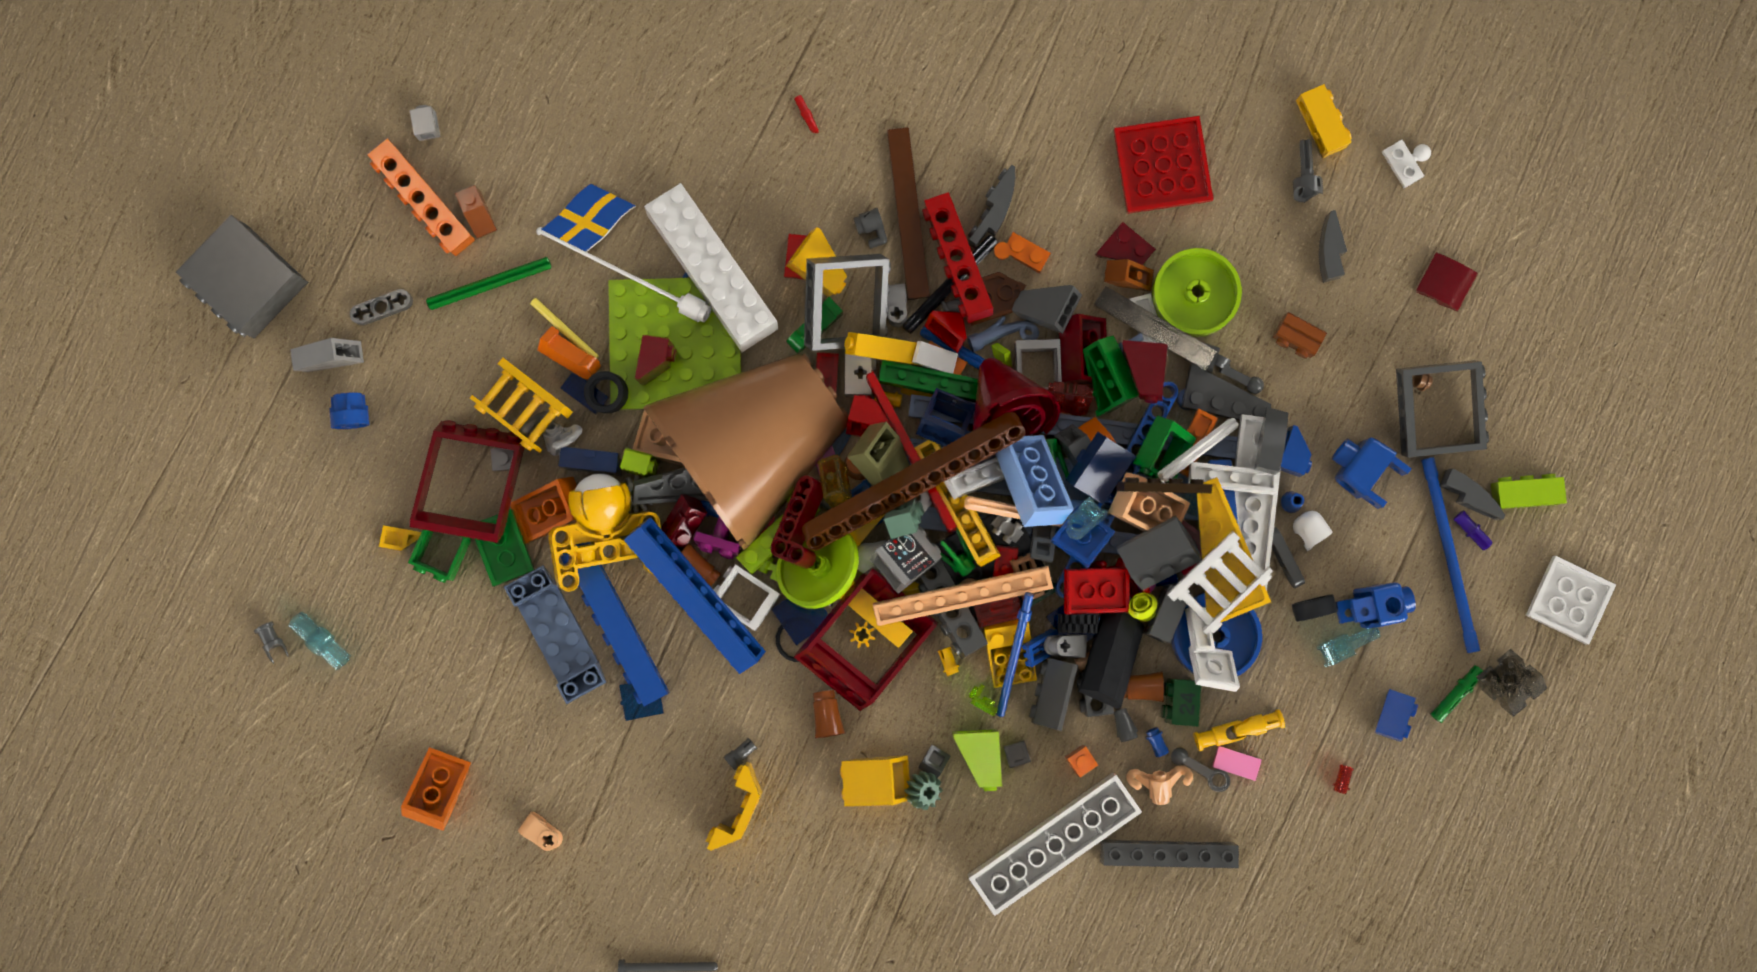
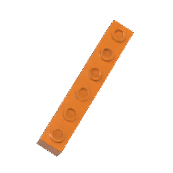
(386, 154)

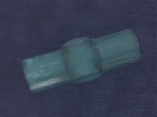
(319, 640)

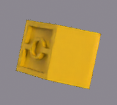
(723, 834)

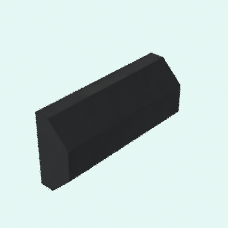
(1112, 658)

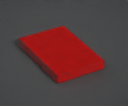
(1096, 590)

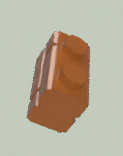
(1299, 335)

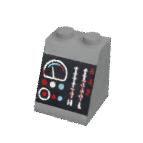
(905, 559)

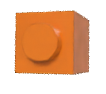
(1081, 761)

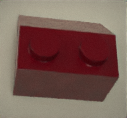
(654, 358)

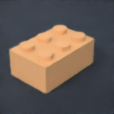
(1147, 509)

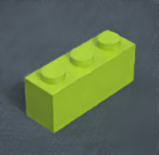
(1529, 491)

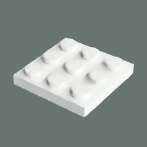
(1570, 600)

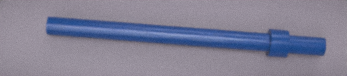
(1024, 616)

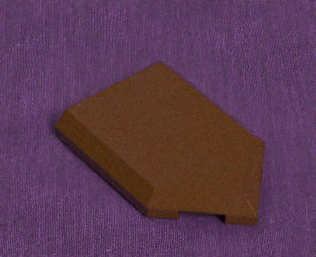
(1002, 294)

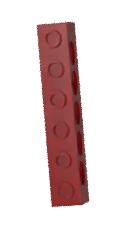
(943, 207)

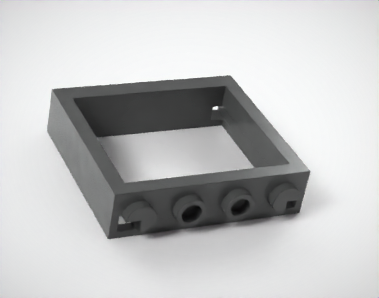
(814, 292)
(1407, 416)

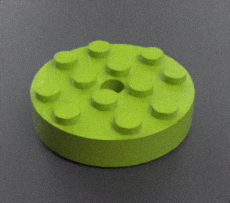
(1212, 276)

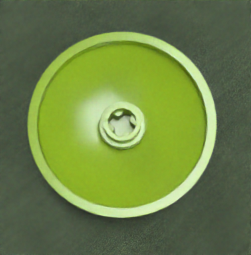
(825, 580)

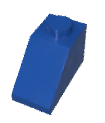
(1296, 453)

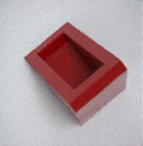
(948, 328)

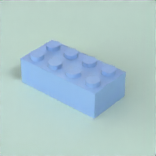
(1034, 482)

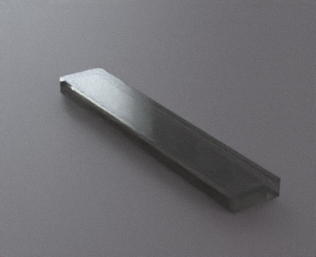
(1156, 328)

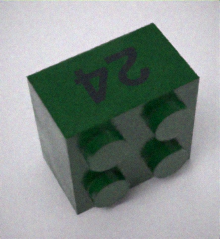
(1182, 702)

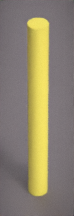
(556, 322)

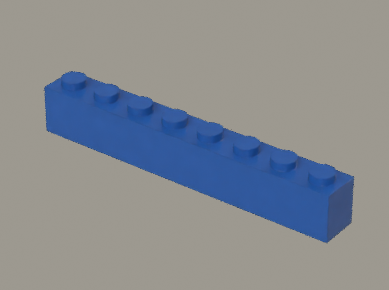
(694, 595)
(620, 633)

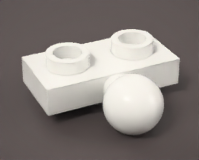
(1404, 163)

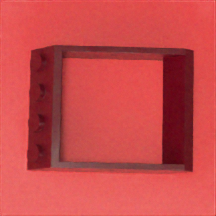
(461, 526)

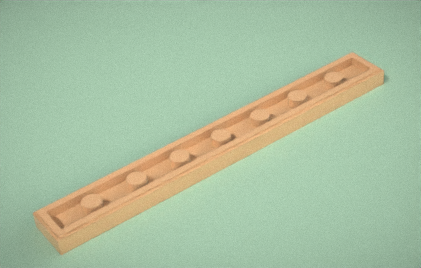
(962, 595)

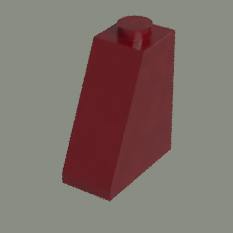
(1147, 368)

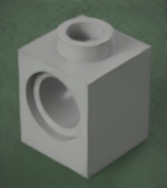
(424, 123)

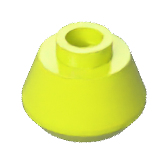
(1143, 606)

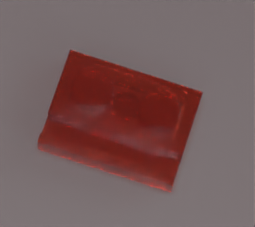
(997, 611)

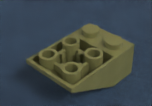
(878, 453)

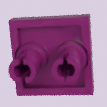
(718, 541)

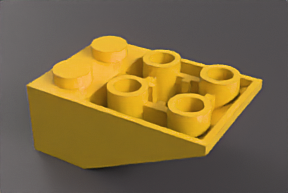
(999, 646)

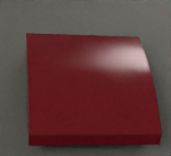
(1446, 282)

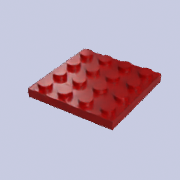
(1163, 164)

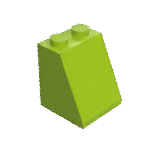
(982, 756)

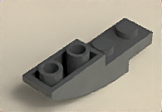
(999, 202)

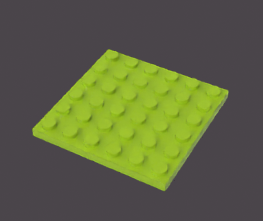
(703, 348)

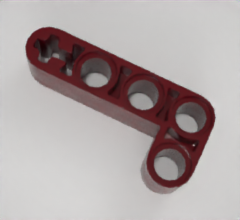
(789, 536)

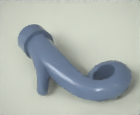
(997, 331)

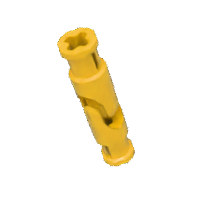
(1253, 725)

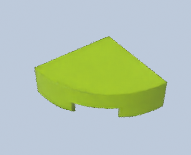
(1002, 354)

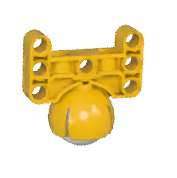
(601, 509)

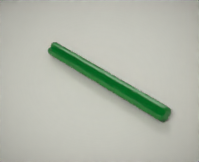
(488, 283)

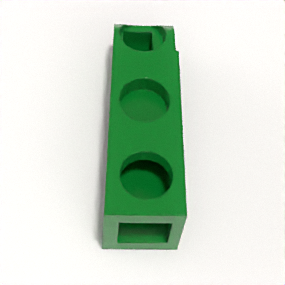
(830, 314)

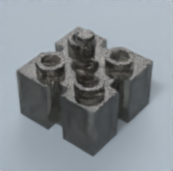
(1512, 682)

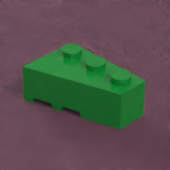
(1109, 375)

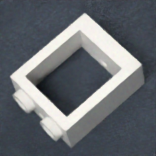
(764, 609)

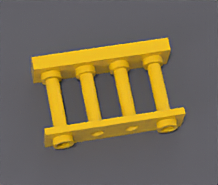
(524, 385)

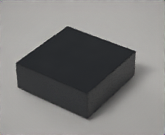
(1016, 754)

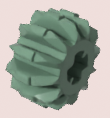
(923, 790)

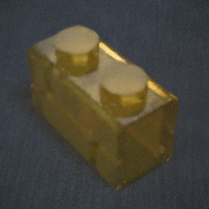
(834, 480)

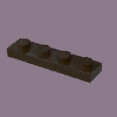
(1172, 486)

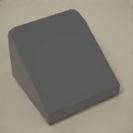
(934, 761)

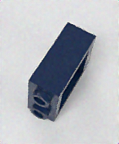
(939, 430)

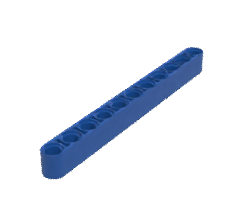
(1136, 439)

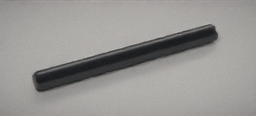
(945, 288)

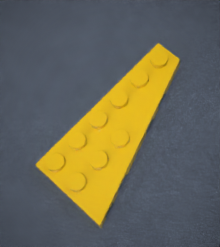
(1215, 523)

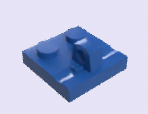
(1086, 548)

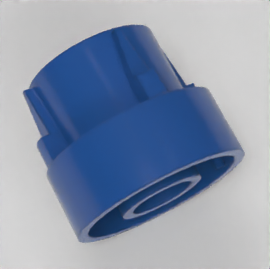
(348, 411)

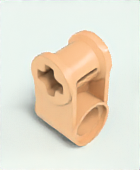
(538, 829)

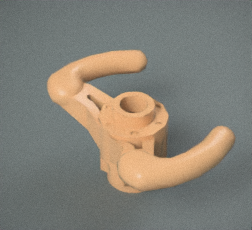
(1159, 782)

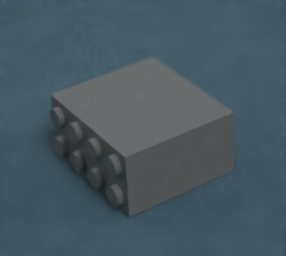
(241, 278)

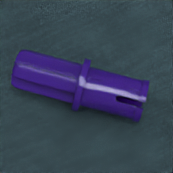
(1473, 530)

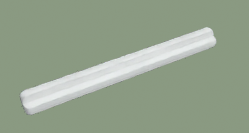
(1197, 450)

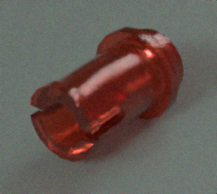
(1343, 779)

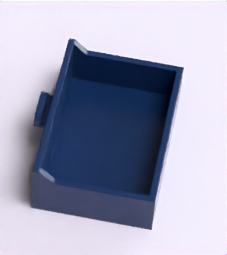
(590, 461)
(1100, 467)

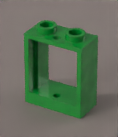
(1155, 441)
(422, 567)

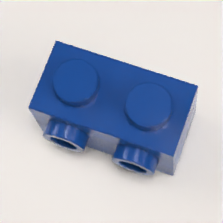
(1395, 716)

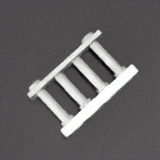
(1214, 561)

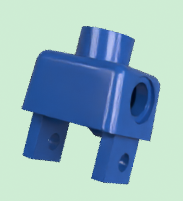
(1363, 467)
(1378, 605)

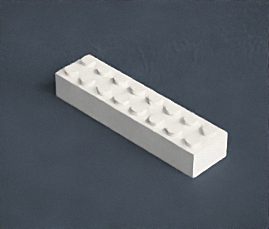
(711, 267)
(1054, 843)

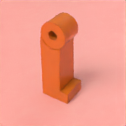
(567, 354)

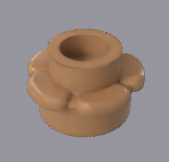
(1422, 382)

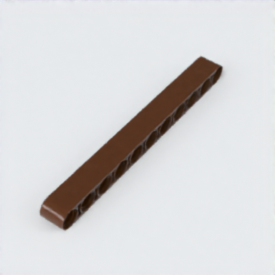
(913, 480)

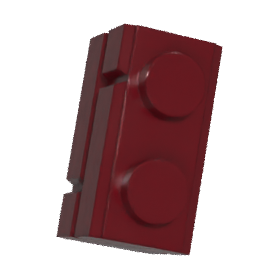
(684, 520)

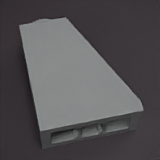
(326, 355)

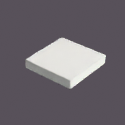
(1215, 669)

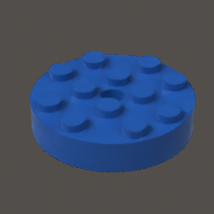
(1238, 634)

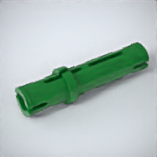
(1454, 697)

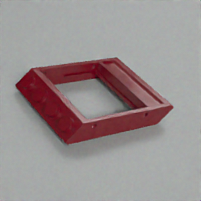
(840, 673)

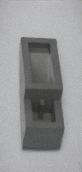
(1331, 248)
(1271, 441)
(1471, 494)

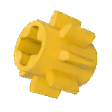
(865, 640)

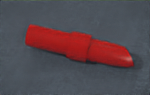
(806, 114)

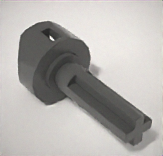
(1307, 184)

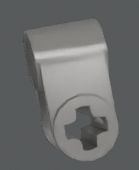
(897, 303)
(1066, 645)

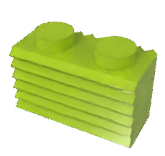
(639, 463)

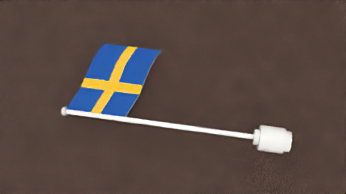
(589, 220)

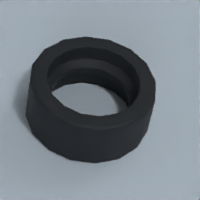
(591, 384)
(1314, 608)

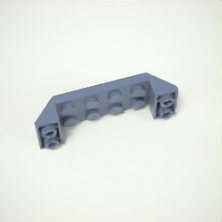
(557, 633)

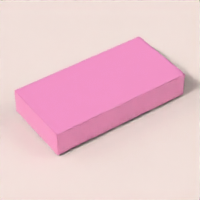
(1236, 763)

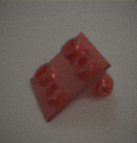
(1072, 403)

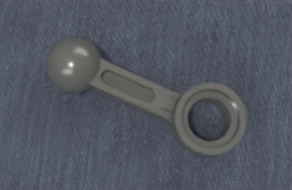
(1253, 384)
(1180, 757)

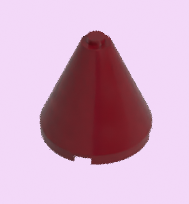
(1006, 390)

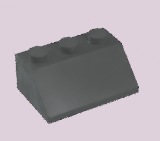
(1159, 553)
(1053, 693)

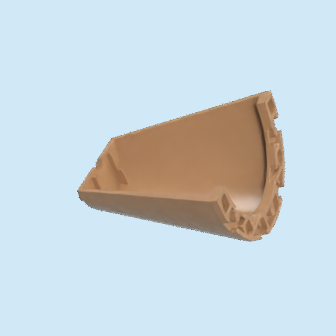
(752, 438)

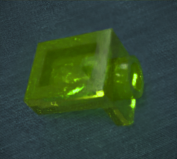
(985, 703)

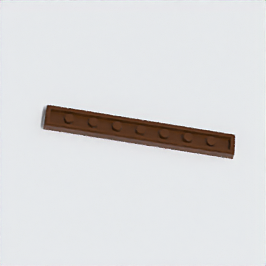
(908, 213)

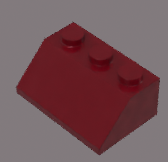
(1079, 333)

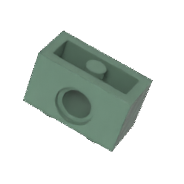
(904, 518)

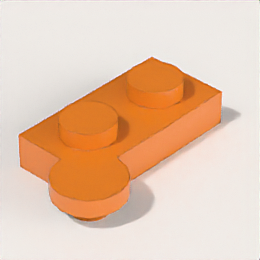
(1023, 252)

